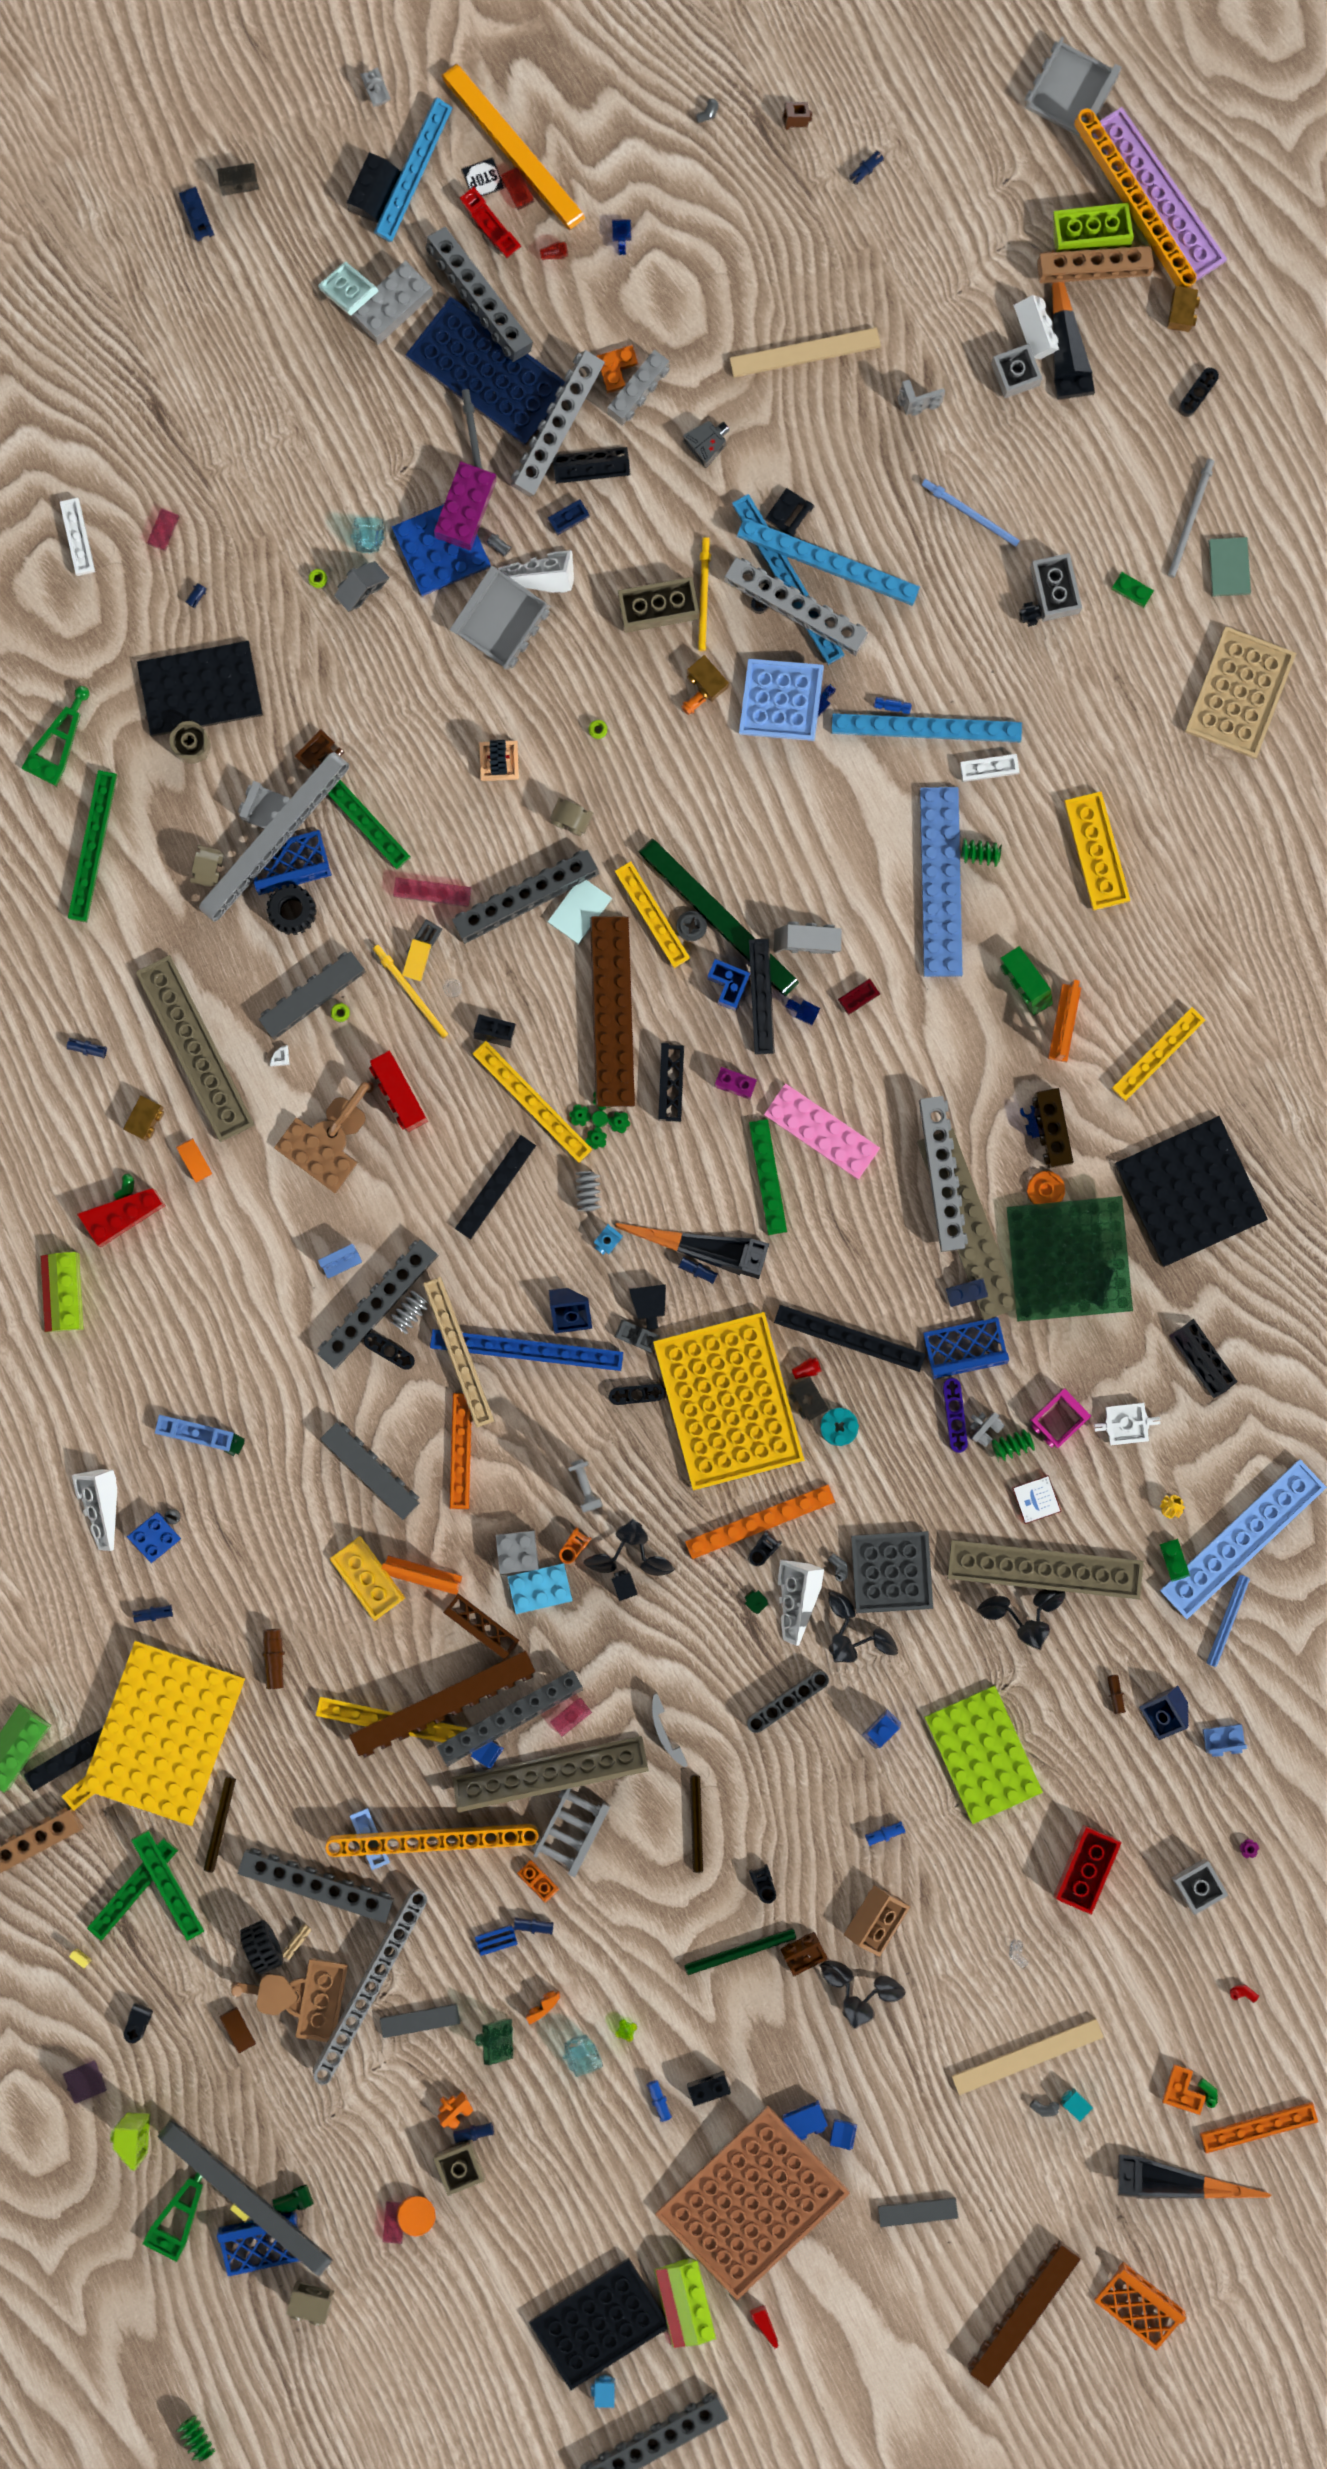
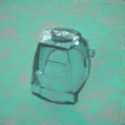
(367, 534)
(582, 2055)

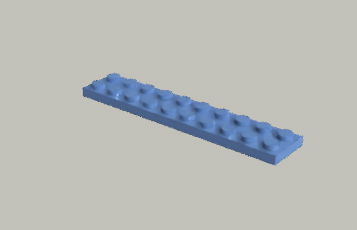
(941, 882)

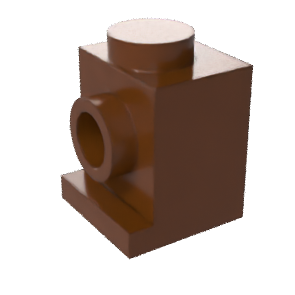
(796, 114)

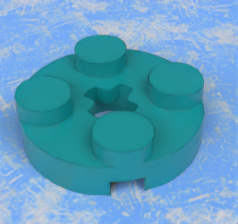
(828, 1428)

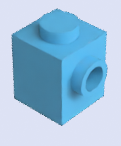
(604, 2391)

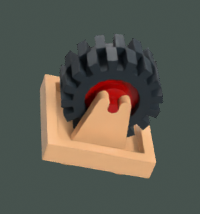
(499, 760)

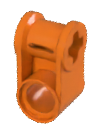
(574, 1545)

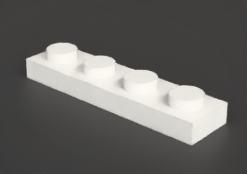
(77, 536)

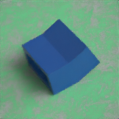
(488, 1754)
(843, 2134)

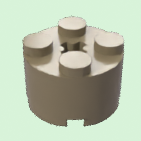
(182, 735)
(571, 816)
(206, 866)

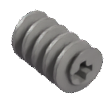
(587, 1191)
(409, 1311)

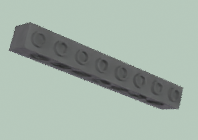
(466, 270)
(520, 905)
(326, 1349)
(510, 1718)
(249, 1869)
(666, 2444)

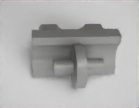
(375, 87)
(993, 1422)

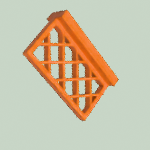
(1064, 1021)
(422, 1575)
(1154, 2297)

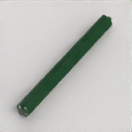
(740, 1951)

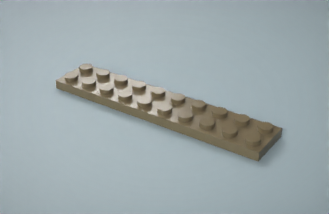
(195, 1048)
(981, 1254)
(1045, 1569)
(550, 1774)

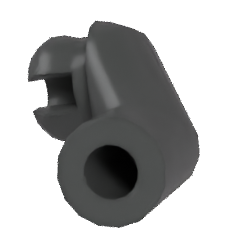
(710, 111)
(841, 1567)
(1045, 2111)

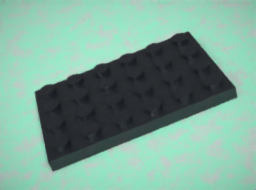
(200, 687)
(599, 2324)

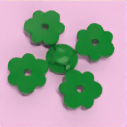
(599, 1120)

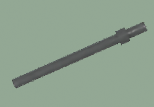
(468, 409)

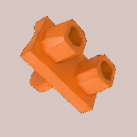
(451, 2108)

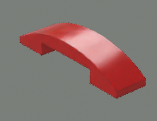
(489, 223)

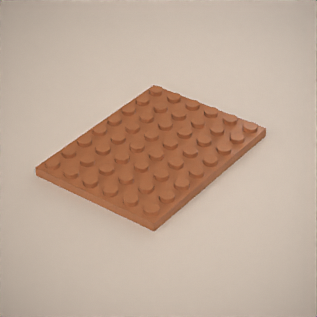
(752, 2202)

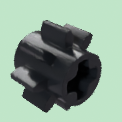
(1030, 614)

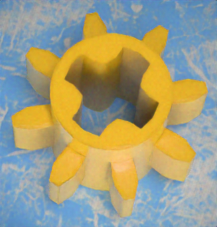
(1172, 1506)

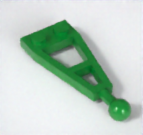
(44, 769)
(164, 2242)

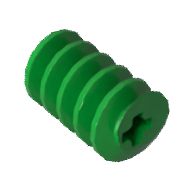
(981, 852)
(1011, 1445)
(196, 2439)

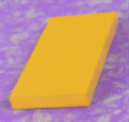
(366, 1578)

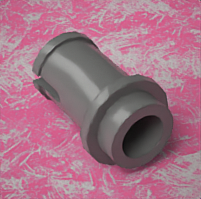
(498, 544)

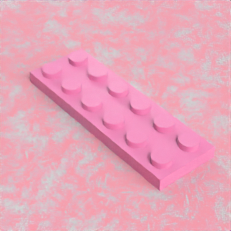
(821, 1131)

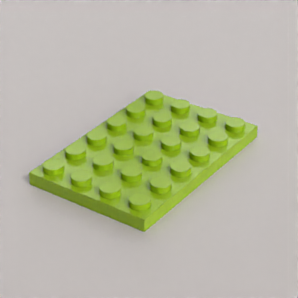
(983, 1754)

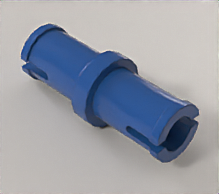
(885, 1833)
(659, 2100)

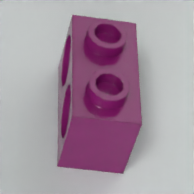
(735, 1083)

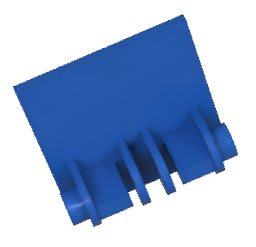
(154, 1537)

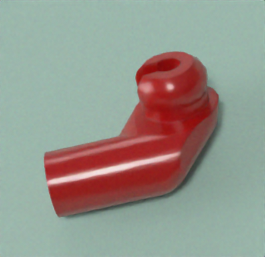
(1243, 1991)

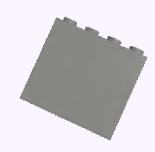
(1069, 85)
(501, 618)

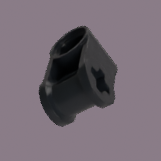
(764, 1548)
(763, 1882)
(138, 2020)

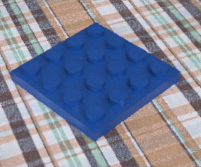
(433, 560)

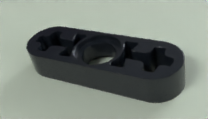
(1198, 384)
(374, 1348)
(623, 1400)

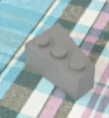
(808, 938)

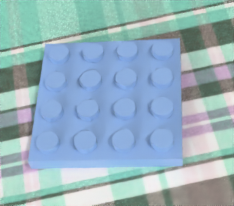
(781, 699)

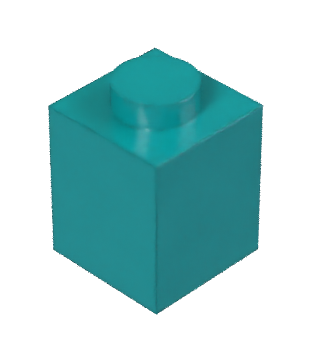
(1076, 2104)

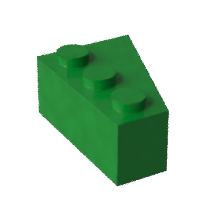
(1026, 980)

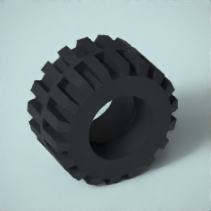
(291, 893)
(261, 1947)

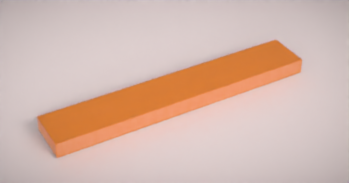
(460, 1453)
(1258, 2127)

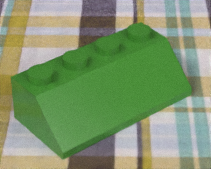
(18, 1742)

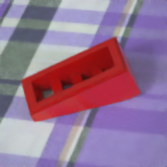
(764, 2323)

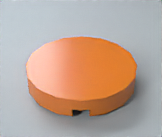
(1045, 1188)
(416, 2215)

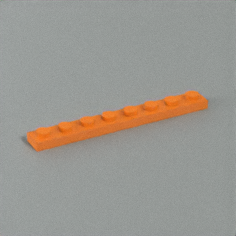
(760, 1521)

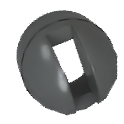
(174, 1512)

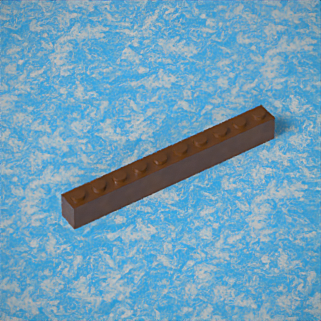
(442, 1703)

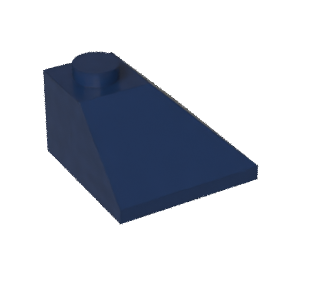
(569, 1311)
(1167, 1713)

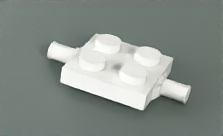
(1127, 1424)

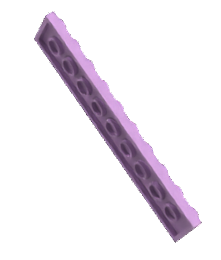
(1164, 195)

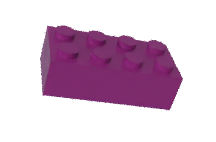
(465, 506)

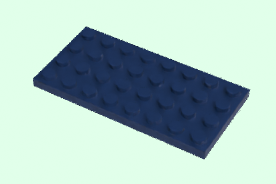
(464, 356)

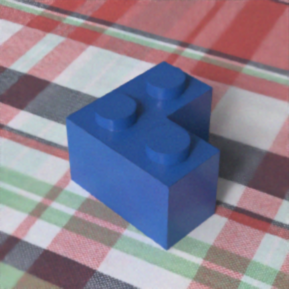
(732, 979)

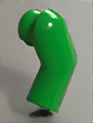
(127, 1187)
(1210, 2092)

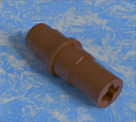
(273, 1658)

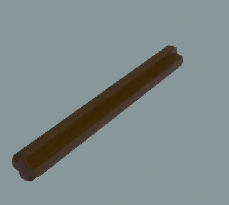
(696, 1823)
(219, 1824)

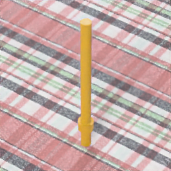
(705, 558)
(387, 962)

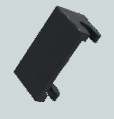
(494, 1030)

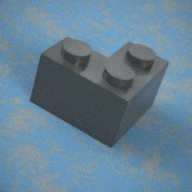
(360, 584)

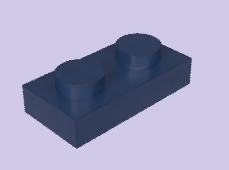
(568, 517)
(966, 1292)

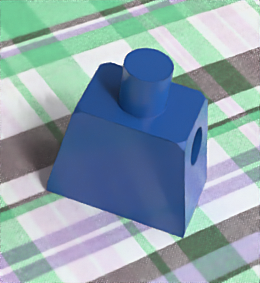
(882, 1729)

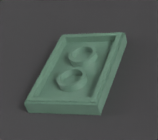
(1229, 566)

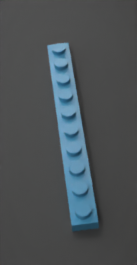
(828, 561)
(783, 570)
(926, 728)

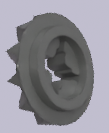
(686, 918)

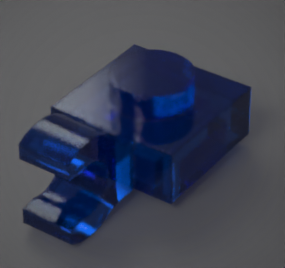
(621, 232)
(824, 703)
(805, 1012)
(1031, 1127)

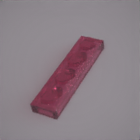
(432, 892)

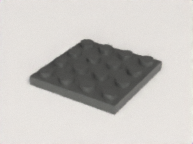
(892, 1572)

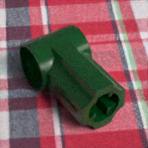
(298, 2198)

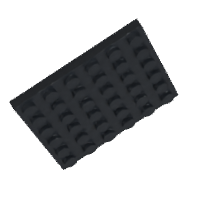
(1191, 1191)

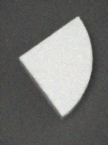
(280, 1057)

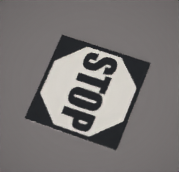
(483, 177)

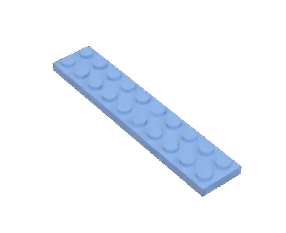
(1244, 1538)

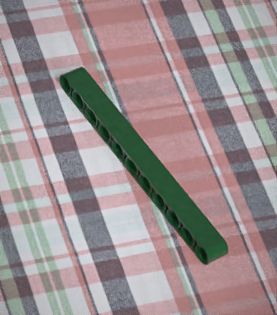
(712, 910)

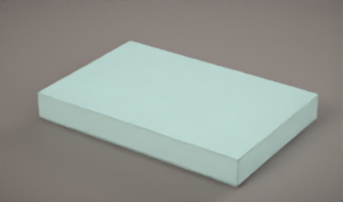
(348, 288)
(579, 905)

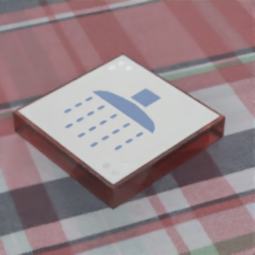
(1036, 1499)

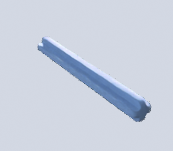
(1228, 1620)

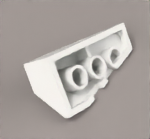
(546, 574)
(99, 1496)
(800, 1590)

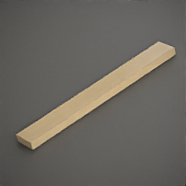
(805, 352)
(458, 1352)
(1027, 2056)

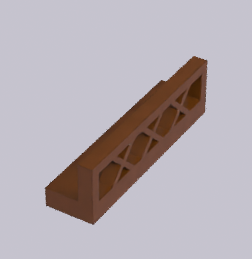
(476, 1632)

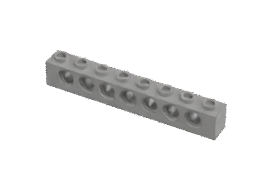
(592, 367)
(784, 606)
(939, 1105)

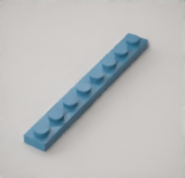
(413, 169)

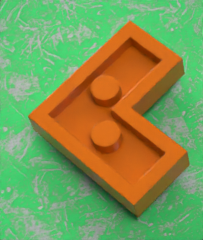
(614, 363)
(1177, 2091)

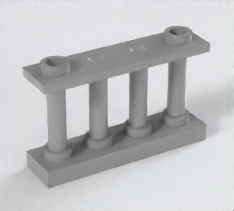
(590, 1501)
(581, 1846)

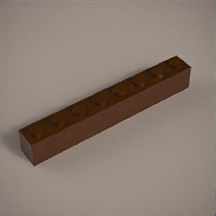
(1024, 2313)

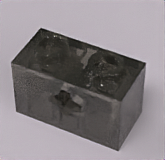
(238, 179)
(817, 1405)

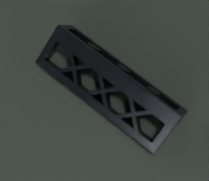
(591, 467)
(664, 1079)
(1202, 1360)

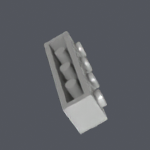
(638, 387)

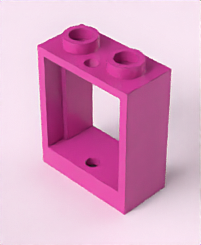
(1074, 1405)

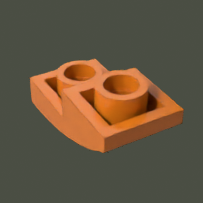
(194, 1160)
(538, 1881)
(548, 2002)

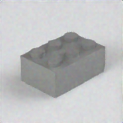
(1056, 587)

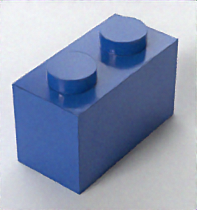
(806, 2120)

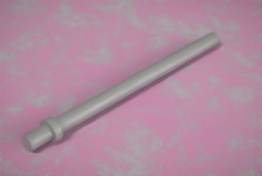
(1206, 473)

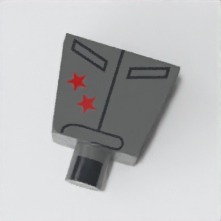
(706, 441)

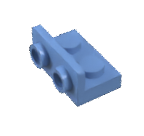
(340, 1261)
(1224, 1739)

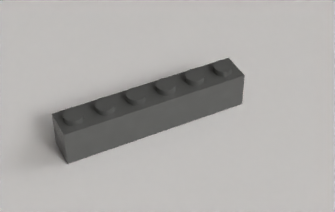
(312, 995)
(370, 1471)

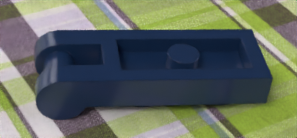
(196, 213)

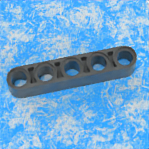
(797, 1700)

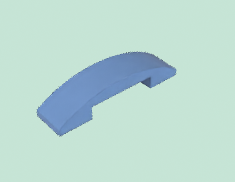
(194, 1432)

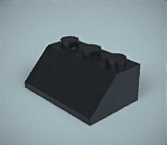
(373, 188)

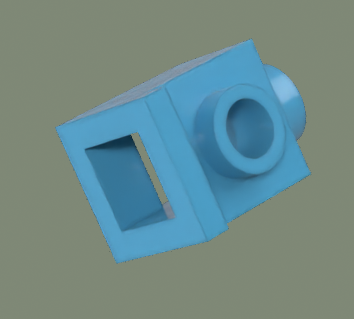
(615, 1238)

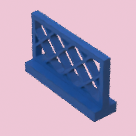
(297, 876)
(968, 1364)
(251, 2229)

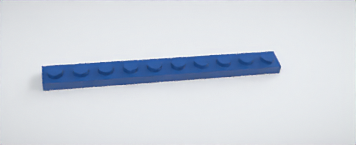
(536, 1351)

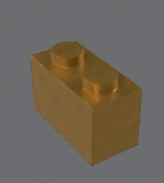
(1183, 308)
(707, 678)
(143, 1118)

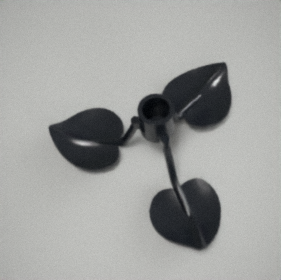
(632, 1534)
(1031, 1632)
(841, 1645)
(854, 2009)

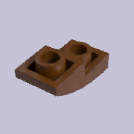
(237, 2030)

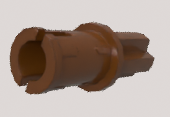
(1116, 1694)

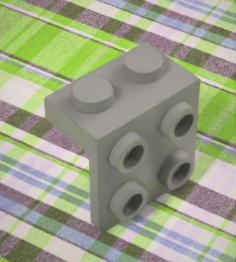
(915, 405)
(261, 805)

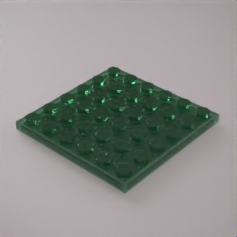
(1069, 1259)

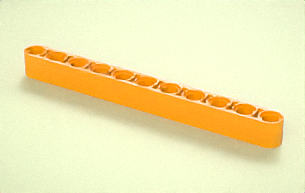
(513, 146)
(1134, 190)
(422, 1836)

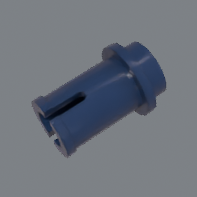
(196, 595)

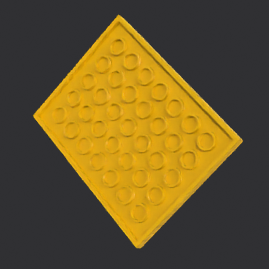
(728, 1401)
(163, 1733)

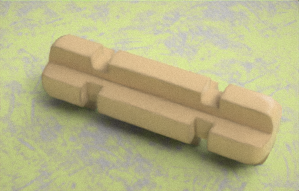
(296, 1941)

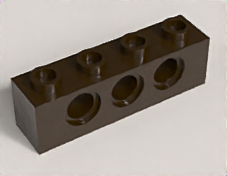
(1053, 1098)

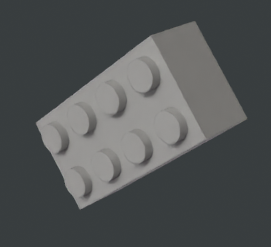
(393, 303)

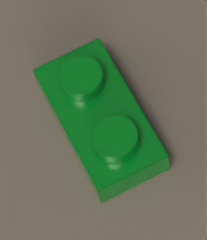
(1132, 589)
(1174, 1560)

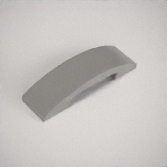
(676, 1753)

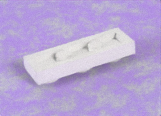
(989, 768)

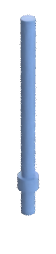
(939, 492)

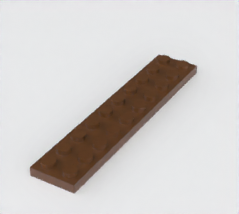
(612, 1011)

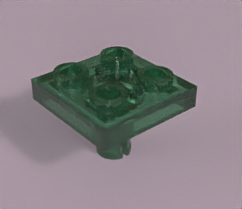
(496, 2041)

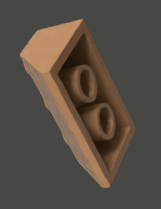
(876, 1921)

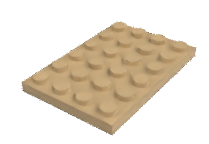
(1240, 692)

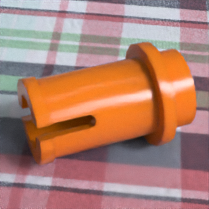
(693, 703)

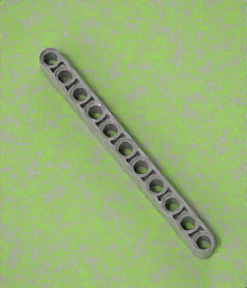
(274, 836)
(369, 1995)

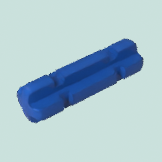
(892, 705)

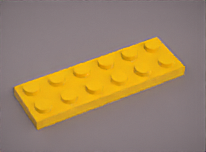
(1097, 851)

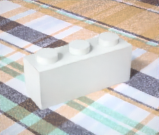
(1036, 326)

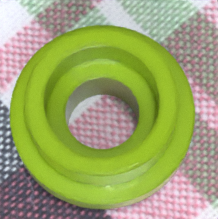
(313, 574)
(598, 723)
(340, 1006)

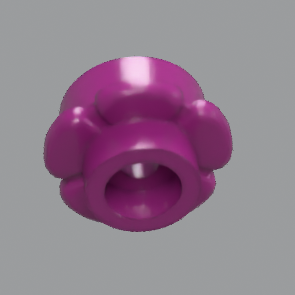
(1244, 1848)

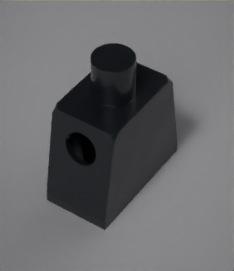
(649, 1303)

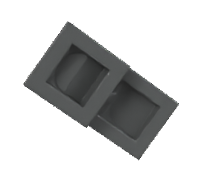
(636, 1336)

